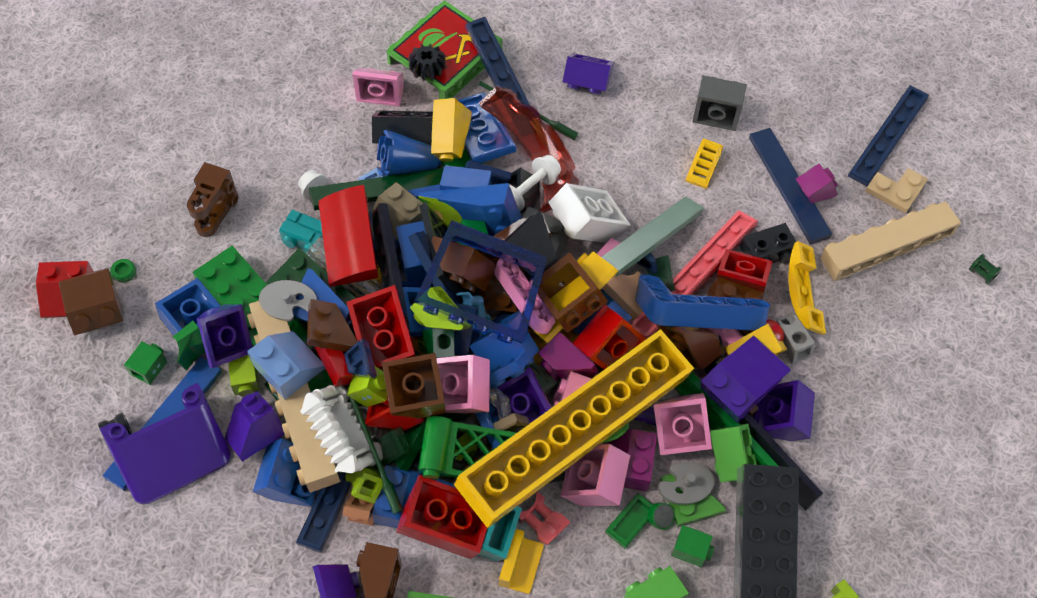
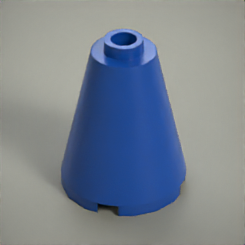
(403, 155)

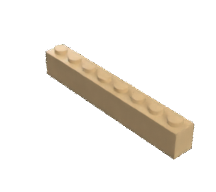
(315, 466)

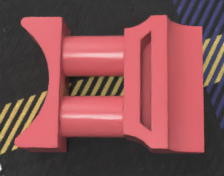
(550, 527)

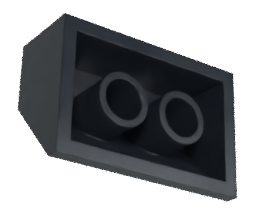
(407, 123)

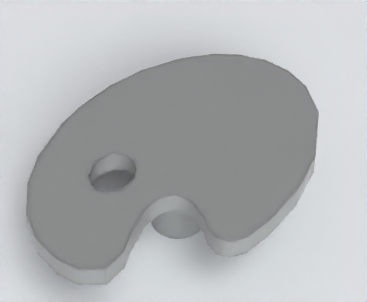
(280, 298)
(692, 478)

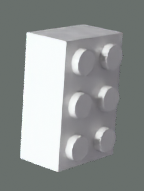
(588, 213)

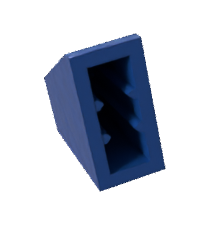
(322, 293)

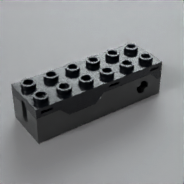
(766, 532)

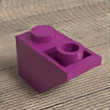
(818, 184)

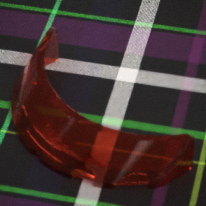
(533, 135)

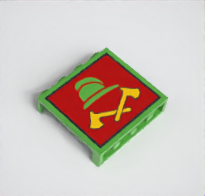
(445, 29)

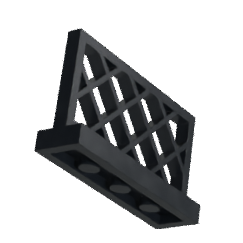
(437, 227)

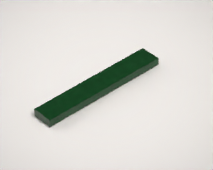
(376, 186)

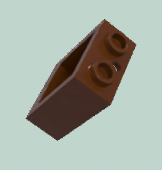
(560, 276)

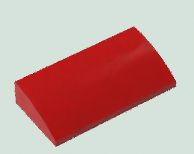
(348, 237)

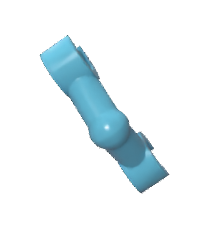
(476, 301)

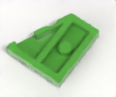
(694, 512)

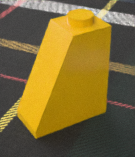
(449, 128)

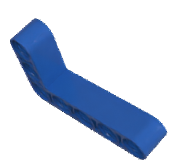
(698, 311)

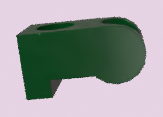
(439, 342)

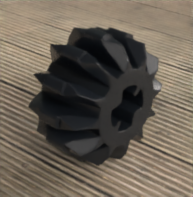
(427, 62)

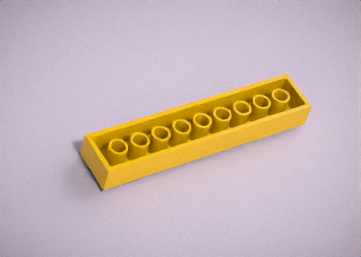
(572, 428)

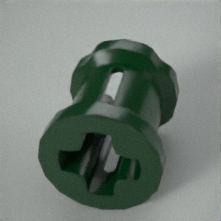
(981, 262)

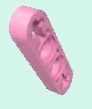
(510, 277)

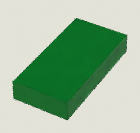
(630, 521)

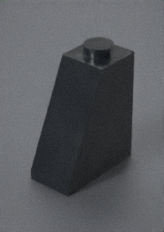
(534, 237)

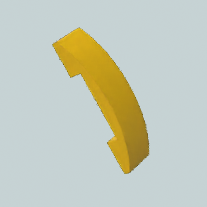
(801, 263)

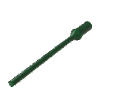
(556, 125)
(388, 487)

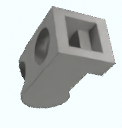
(796, 339)

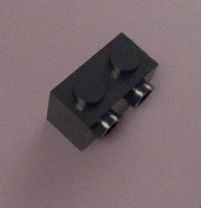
(770, 244)

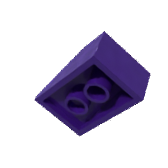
(744, 378)

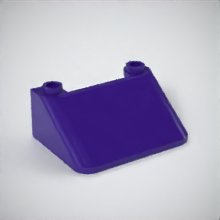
(169, 451)

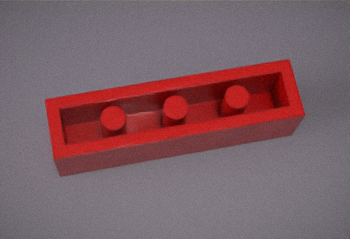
(335, 365)

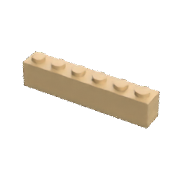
(889, 240)

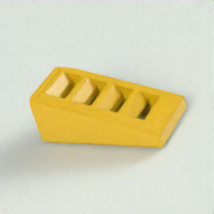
(708, 150)

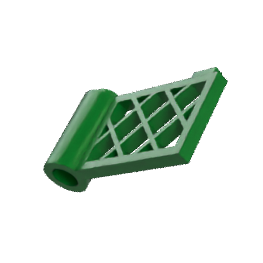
(440, 443)

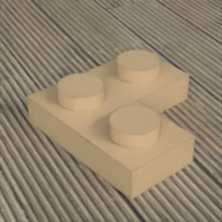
(900, 194)

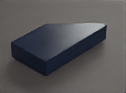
(360, 360)

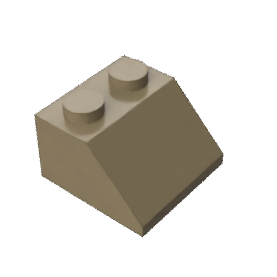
(402, 207)

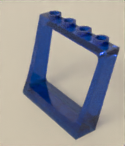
(498, 248)

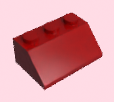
(382, 323)
(442, 519)

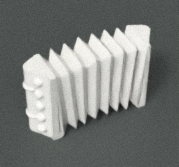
(339, 429)

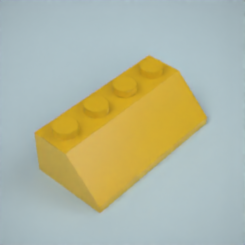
(597, 269)

